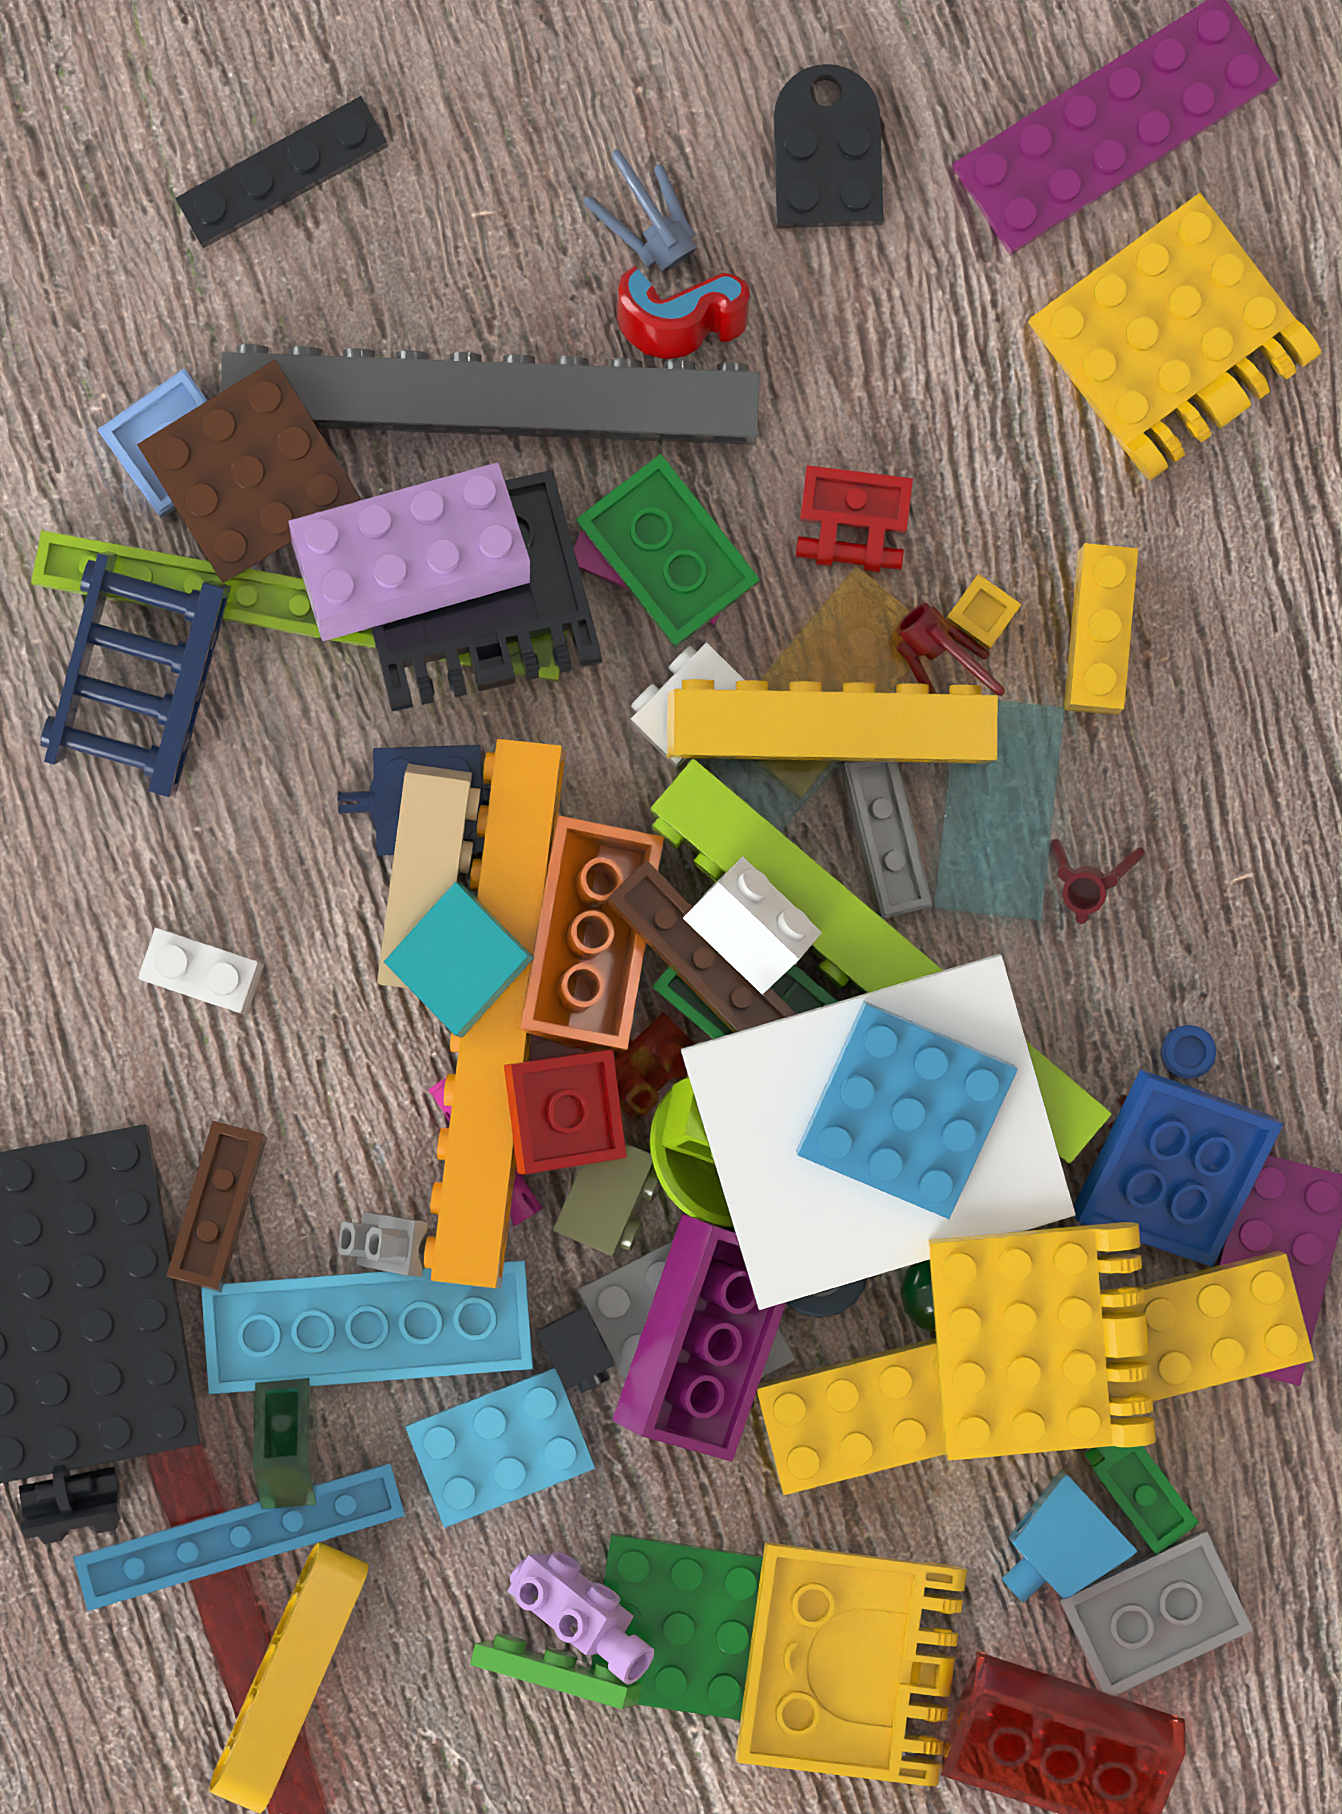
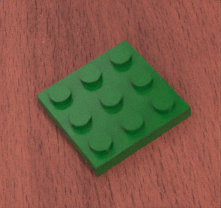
(694, 1613)

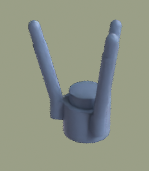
(667, 240)

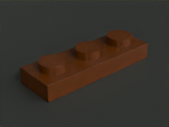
(216, 1206)

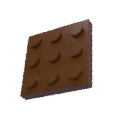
(247, 469)

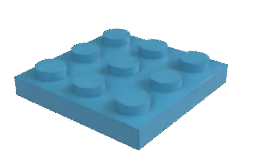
(906, 1110)

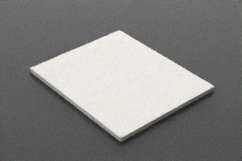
(820, 1229)

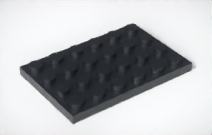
(87, 1310)

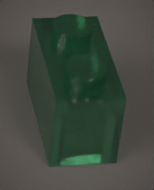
(285, 1443)

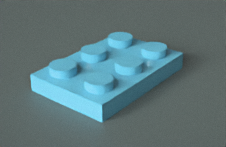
(500, 1447)

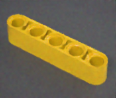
(288, 1677)

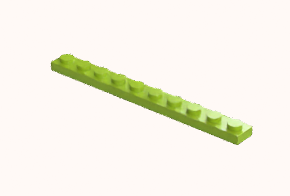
(254, 597)

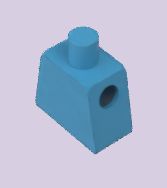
(1064, 1542)

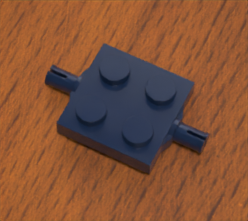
(386, 788)

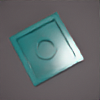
(458, 959)

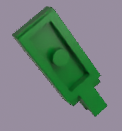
(1142, 1494)

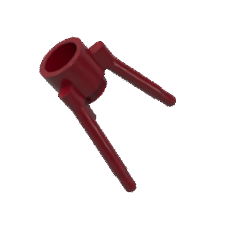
(930, 634)
(1086, 885)

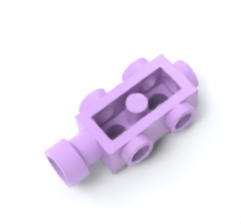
(594, 1609)

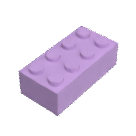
(410, 551)

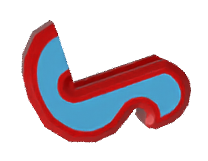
(681, 322)

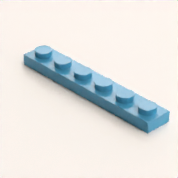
(235, 1538)

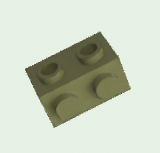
(607, 1201)

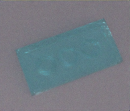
(1002, 819)

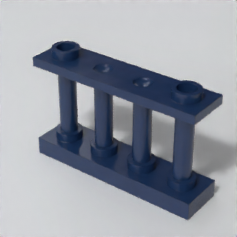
(174, 711)

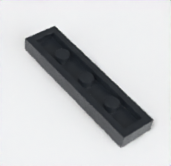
(281, 172)

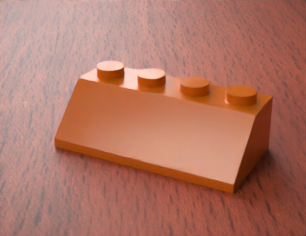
(583, 950)

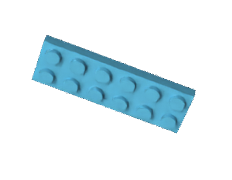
(364, 1329)

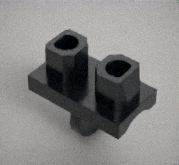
(70, 1503)

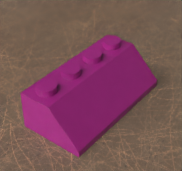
(699, 1347)

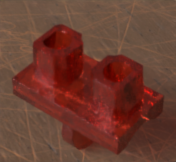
(650, 1064)

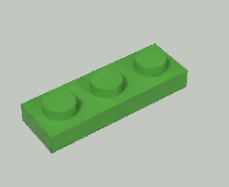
(554, 1670)

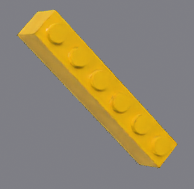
(831, 724)

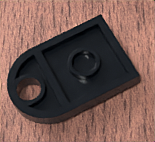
(827, 154)

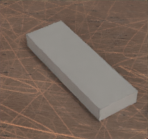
(886, 837)

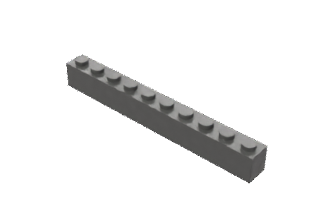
(515, 395)

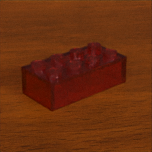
(1060, 1743)

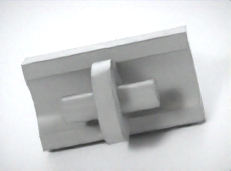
(386, 1243)

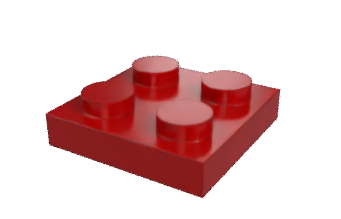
(565, 1111)

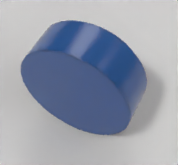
(1188, 1051)

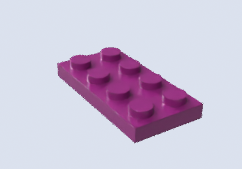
(1299, 1214)

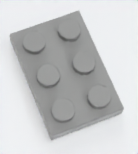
(1156, 1614)

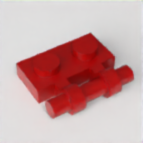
(854, 501)

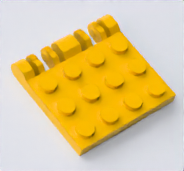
(1168, 328)
(1030, 1341)
(840, 1663)

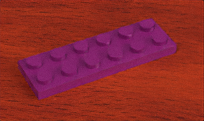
(1115, 123)

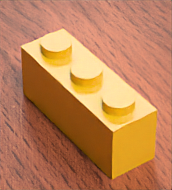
(1101, 629)

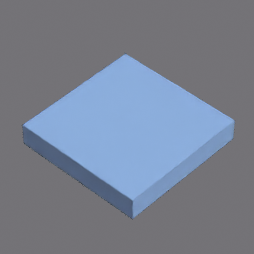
(143, 419)

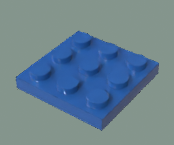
(1177, 1167)

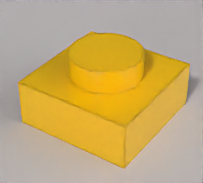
(983, 611)

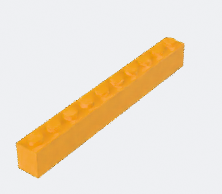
(479, 1143)

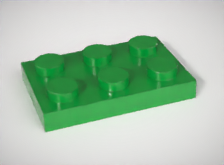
(667, 550)

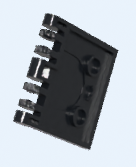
(488, 623)

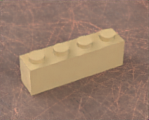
(426, 851)

